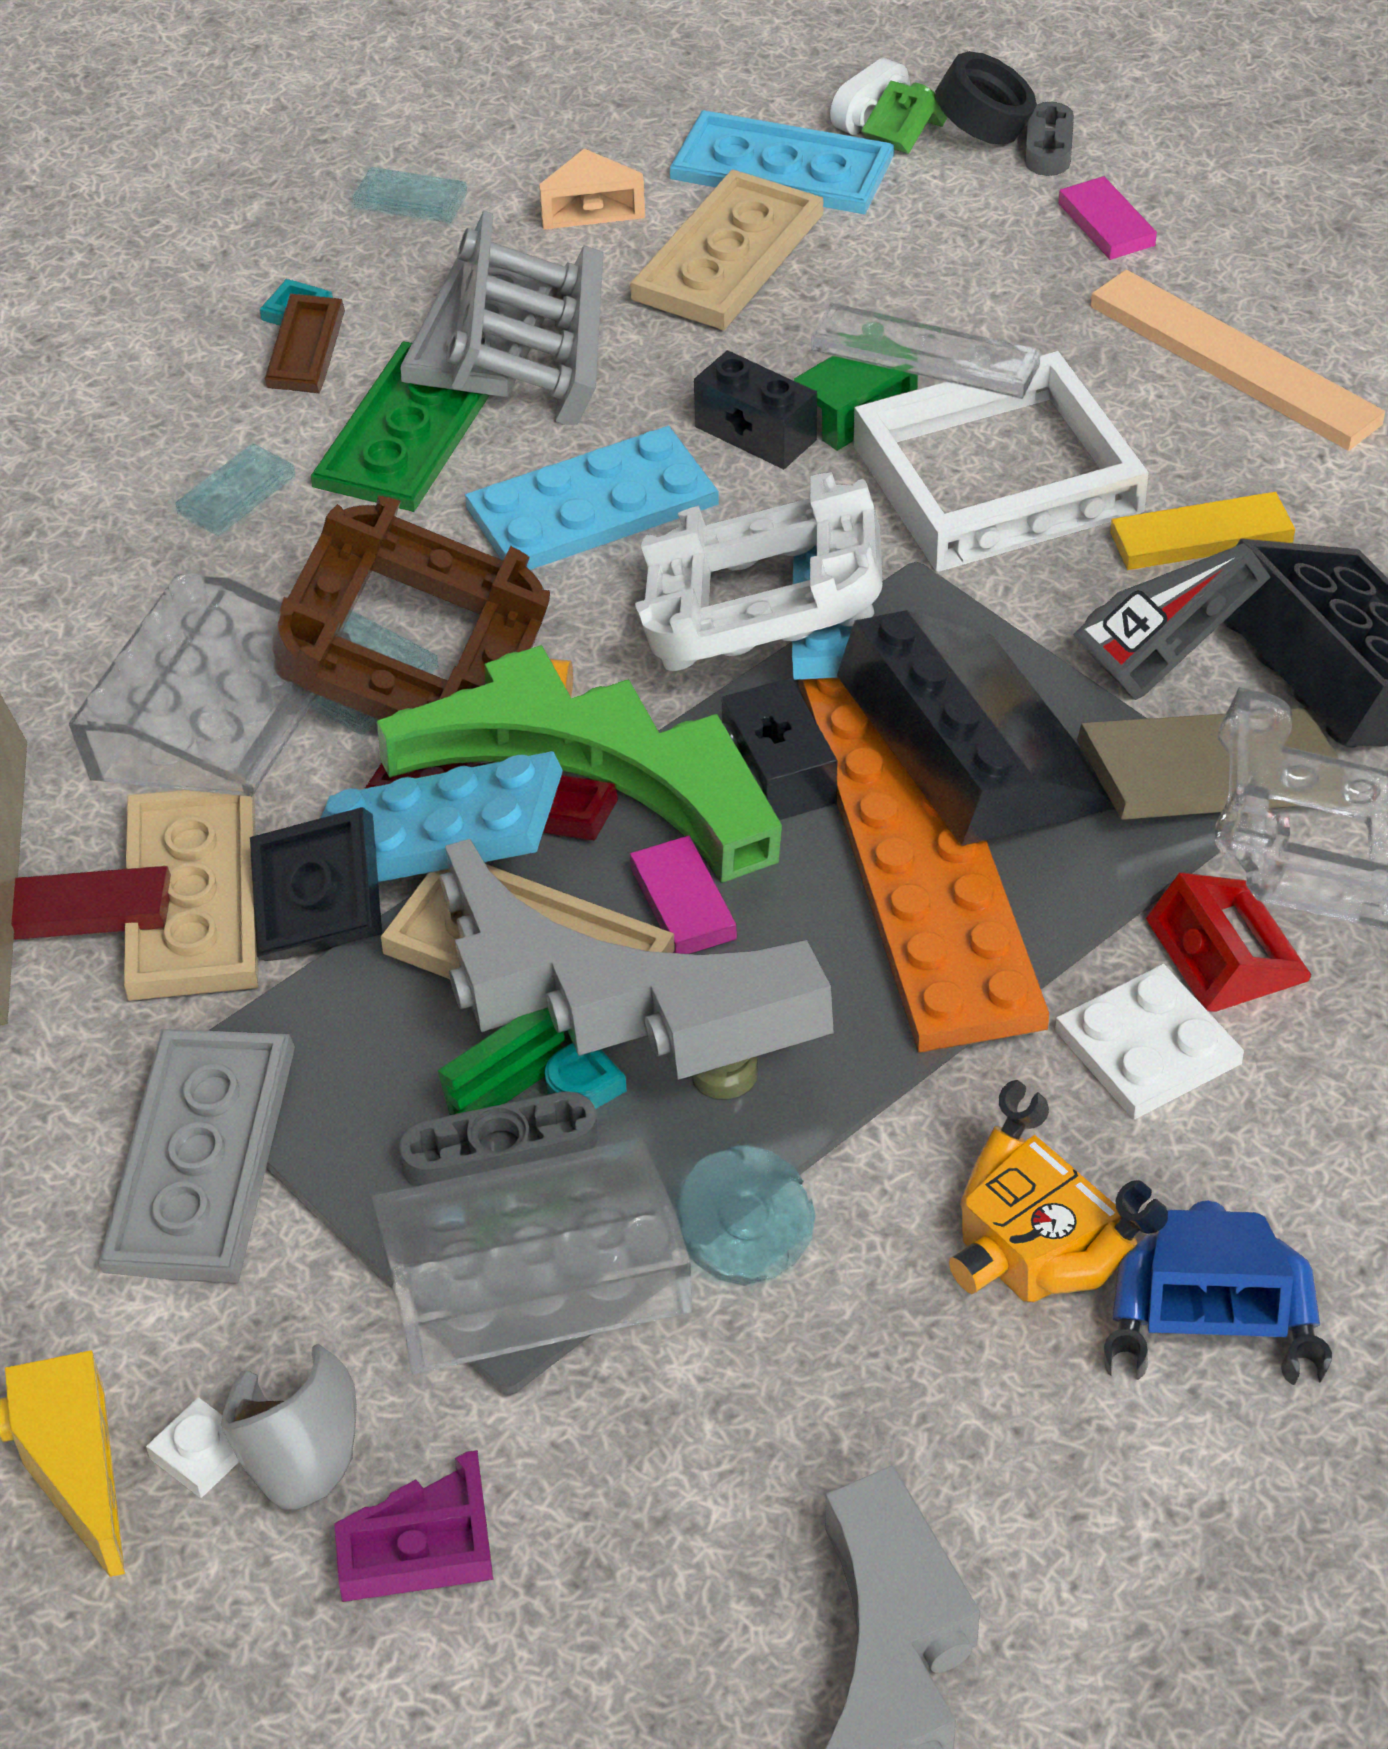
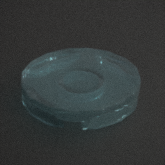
(745, 1215)

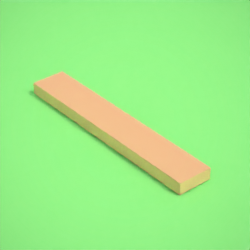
(1238, 360)

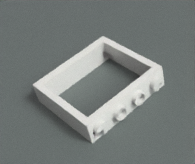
(1016, 518)

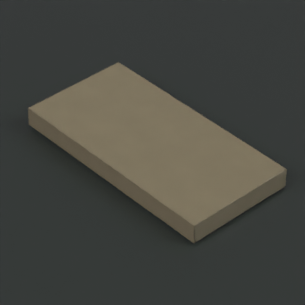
(1175, 762)

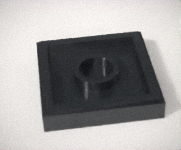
(315, 885)

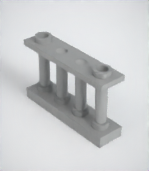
(575, 314)

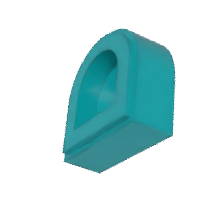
(585, 1074)

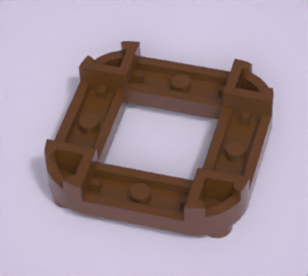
(374, 539)

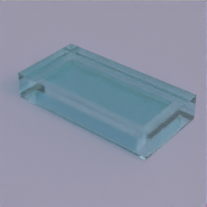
(410, 195)
(235, 489)

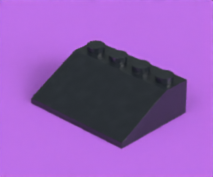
(1324, 633)
(967, 726)

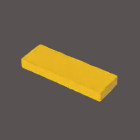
(1199, 530)

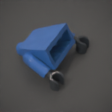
(1217, 1277)

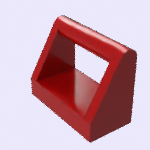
(1211, 951)

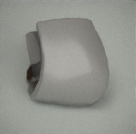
(295, 1445)

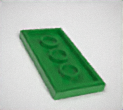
(397, 439)

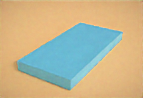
(818, 162)

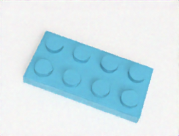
(592, 498)
(492, 804)

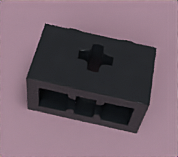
(755, 409)
(782, 747)

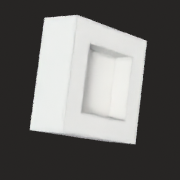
(194, 1448)

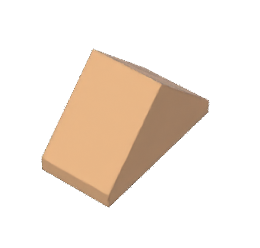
(591, 192)

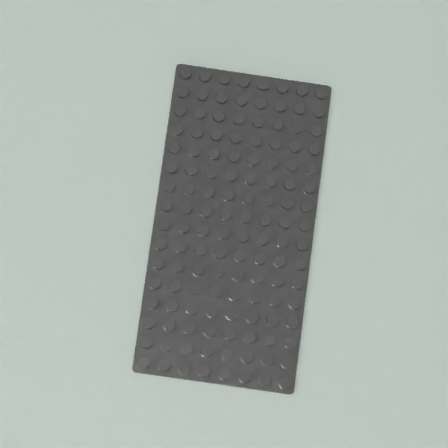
(381, 1028)

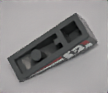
(1163, 620)

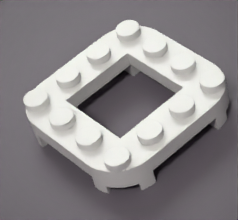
(840, 587)

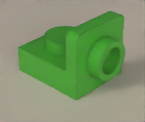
(903, 115)

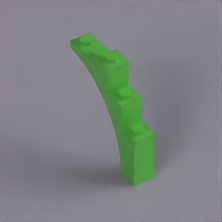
(606, 734)

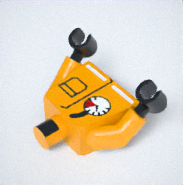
(1039, 1217)

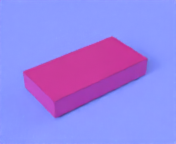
(1107, 217)
(683, 895)

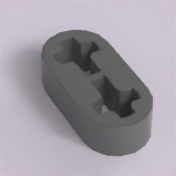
(1049, 138)

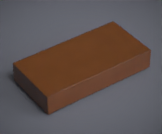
(305, 343)

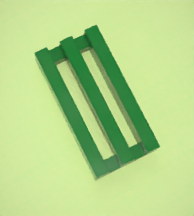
(506, 1072)

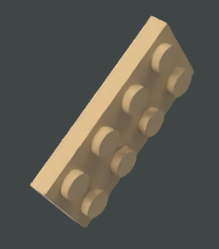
(727, 249)
(211, 905)
(427, 931)

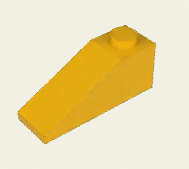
(63, 1439)

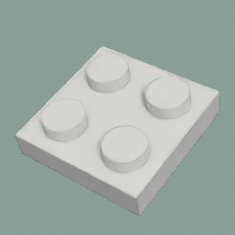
(1149, 1041)

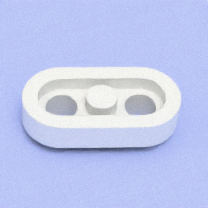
(862, 92)

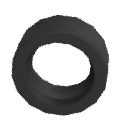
(985, 98)

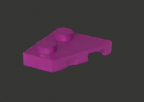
(417, 1538)

